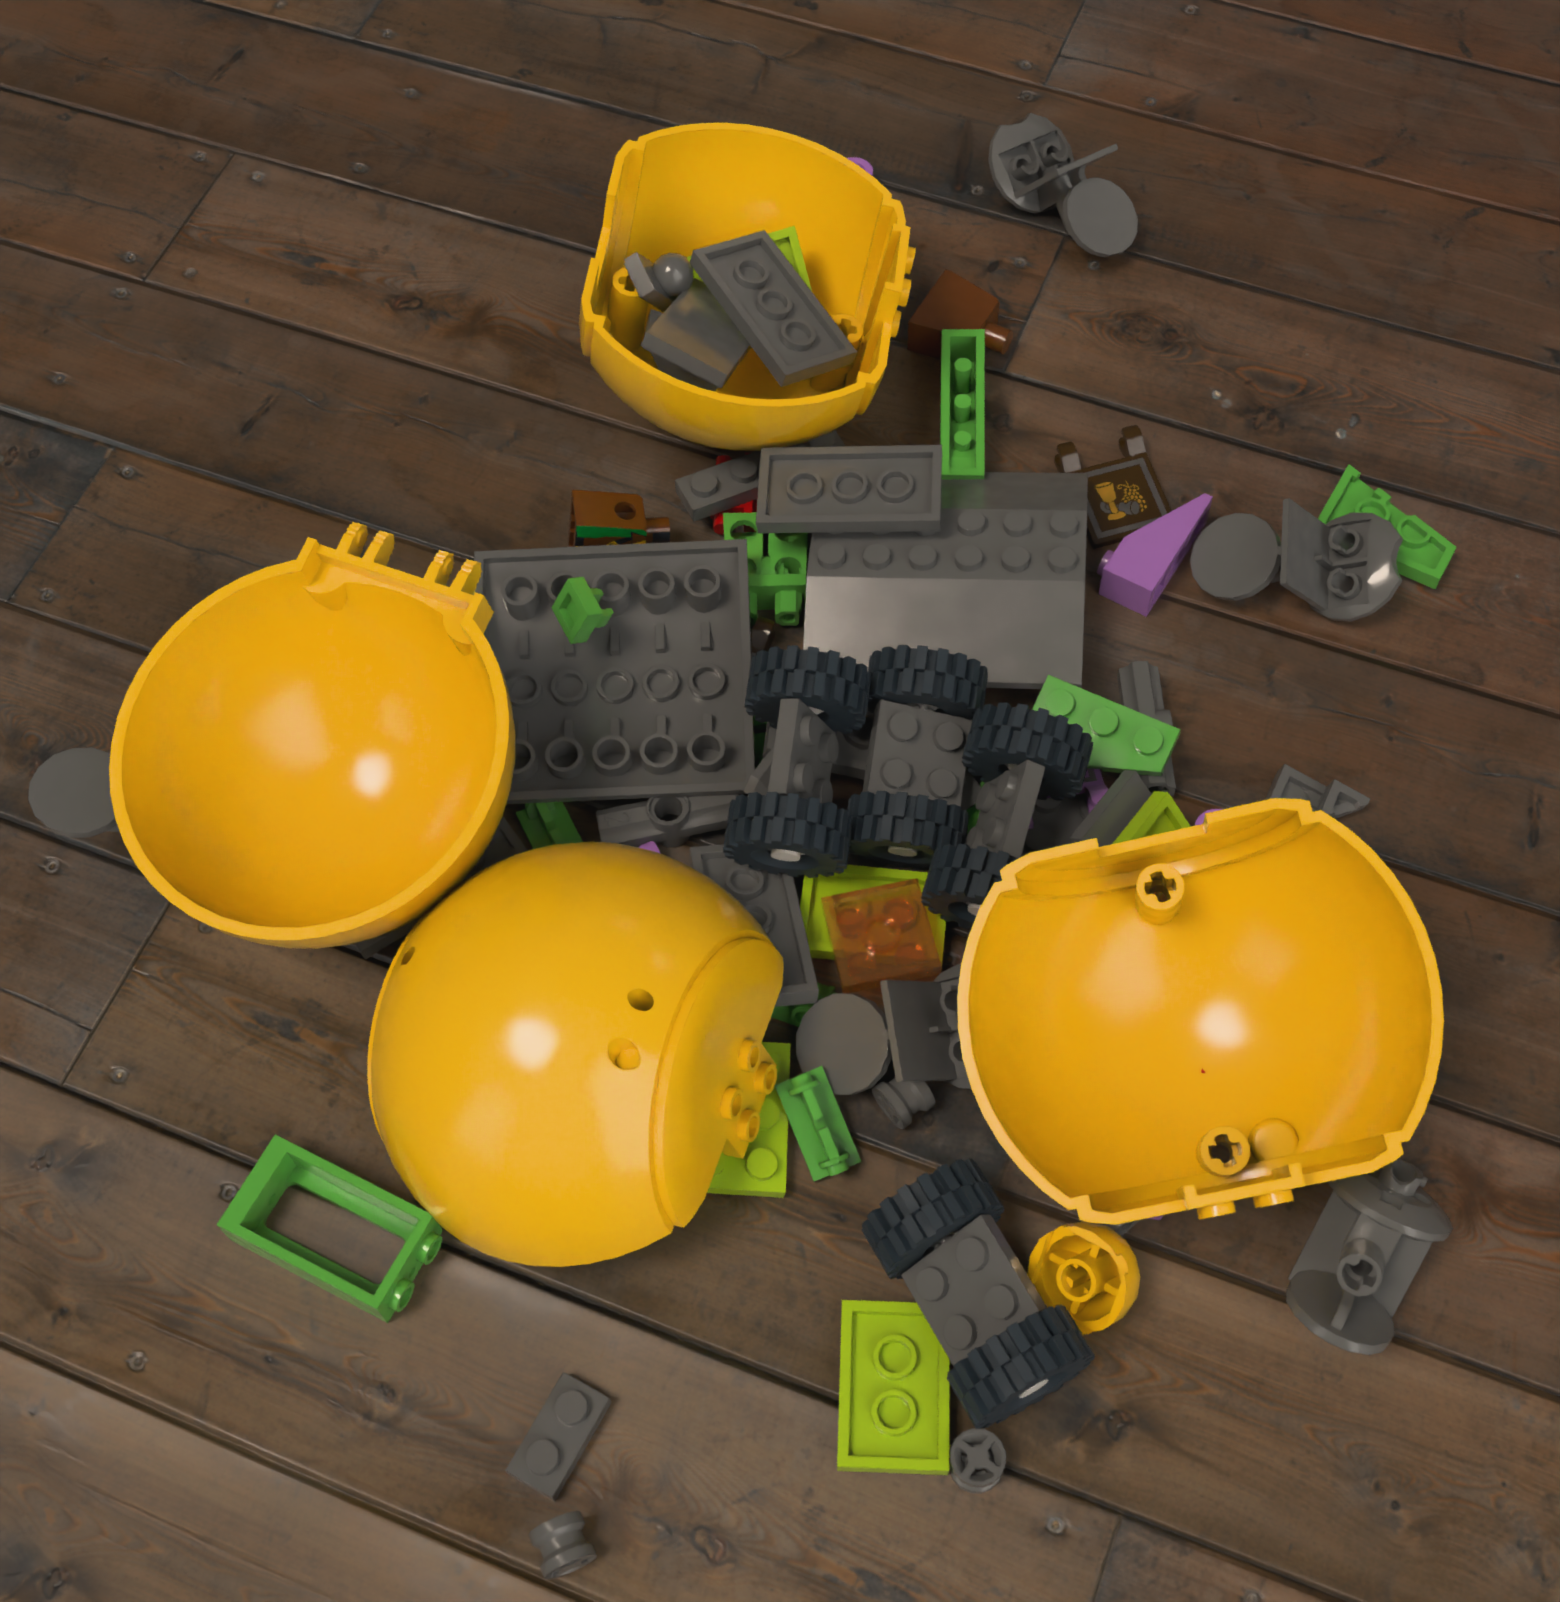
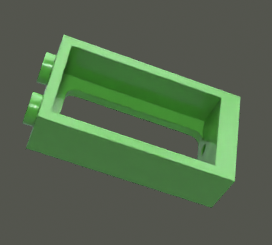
(289, 1165)

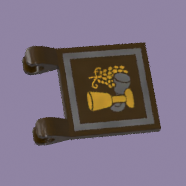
(1120, 492)

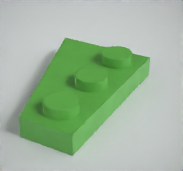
(1423, 551)
(1119, 734)

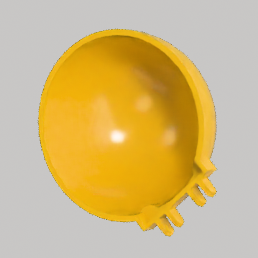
(317, 747)

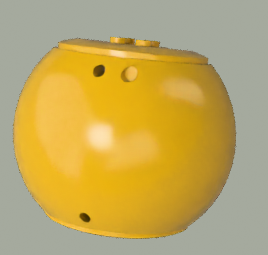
(718, 184)
(1270, 966)
(573, 1051)

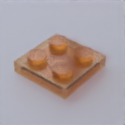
(880, 935)

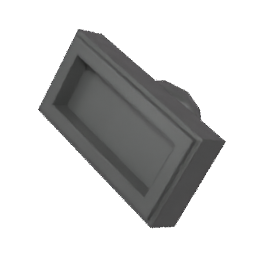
(662, 280)

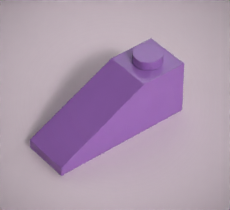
(1151, 555)

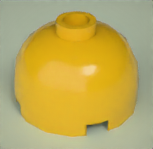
(1087, 1272)

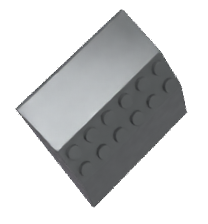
(989, 585)
(650, 694)

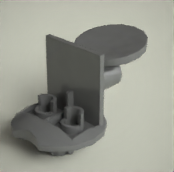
(1038, 173)
(1314, 561)
(74, 793)
(859, 1040)
(1365, 1256)

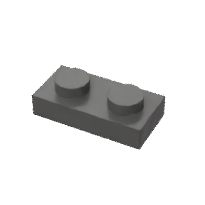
(558, 1436)

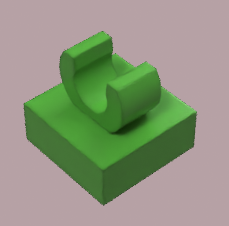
(579, 610)

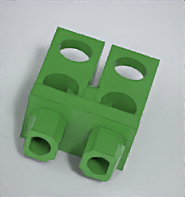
(776, 579)

